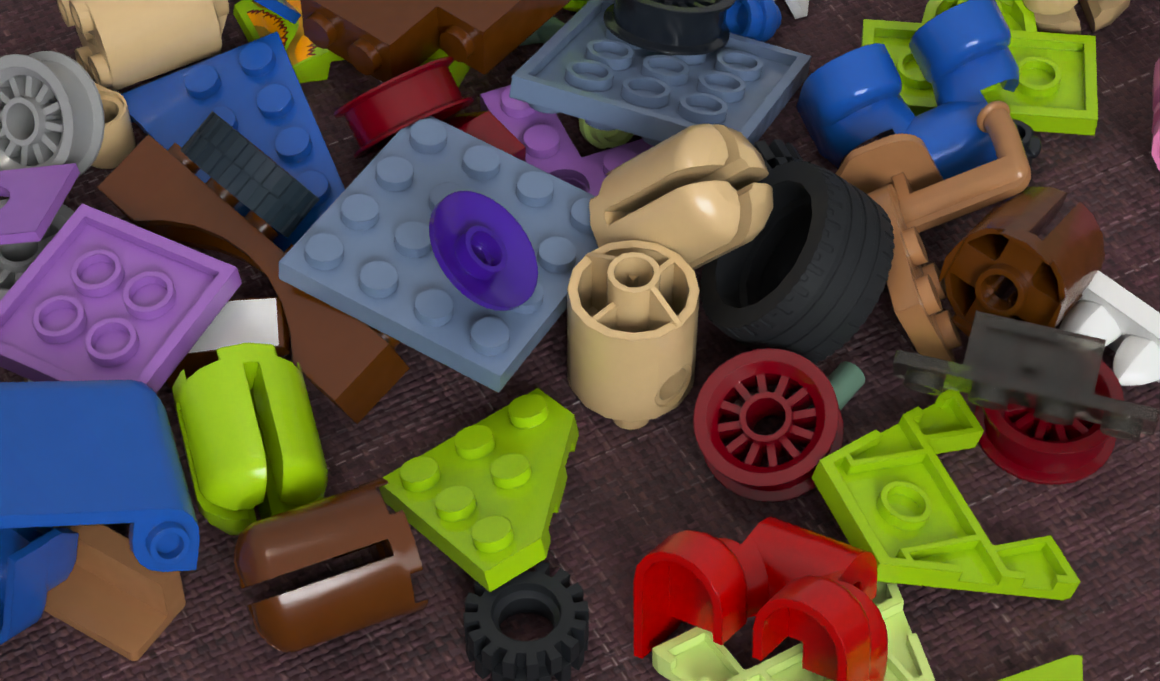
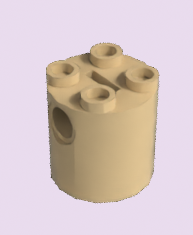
(143, 37)
(632, 331)

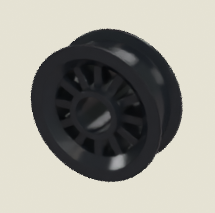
(670, 25)

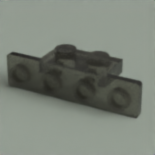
(1032, 369)

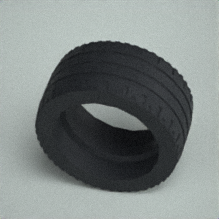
(808, 271)

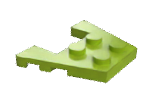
(909, 513)

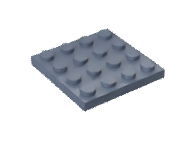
(653, 93)
(378, 263)

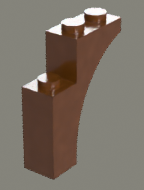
(400, 35)

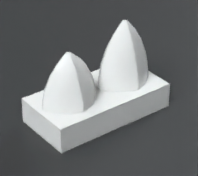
(1125, 324)

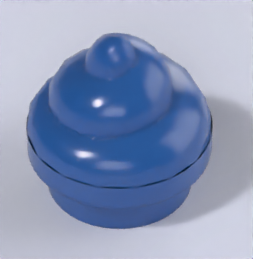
(753, 19)

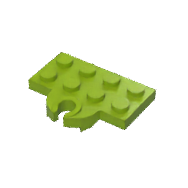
(1054, 70)

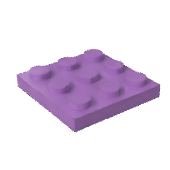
(110, 304)

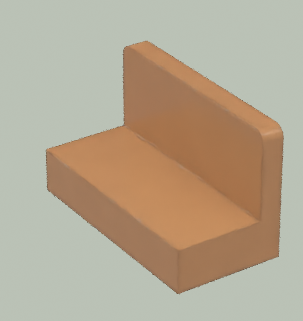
(115, 595)

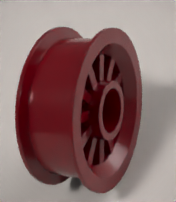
(400, 103)
(733, 382)
(1046, 450)

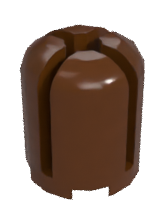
(1008, 251)
(342, 601)

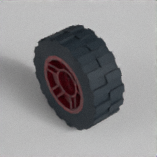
(249, 174)

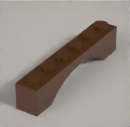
(335, 351)

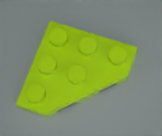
(491, 488)

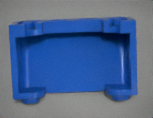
(94, 459)

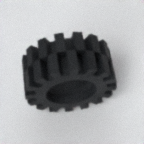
(533, 659)

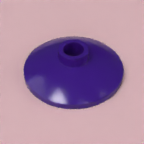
(483, 250)

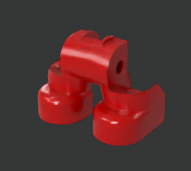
(782, 575)

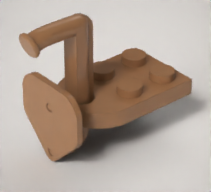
(916, 197)

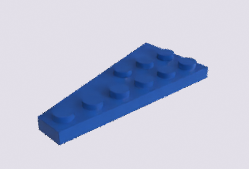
(261, 100)

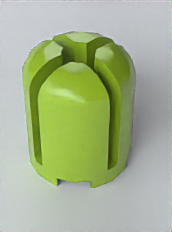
(249, 436)

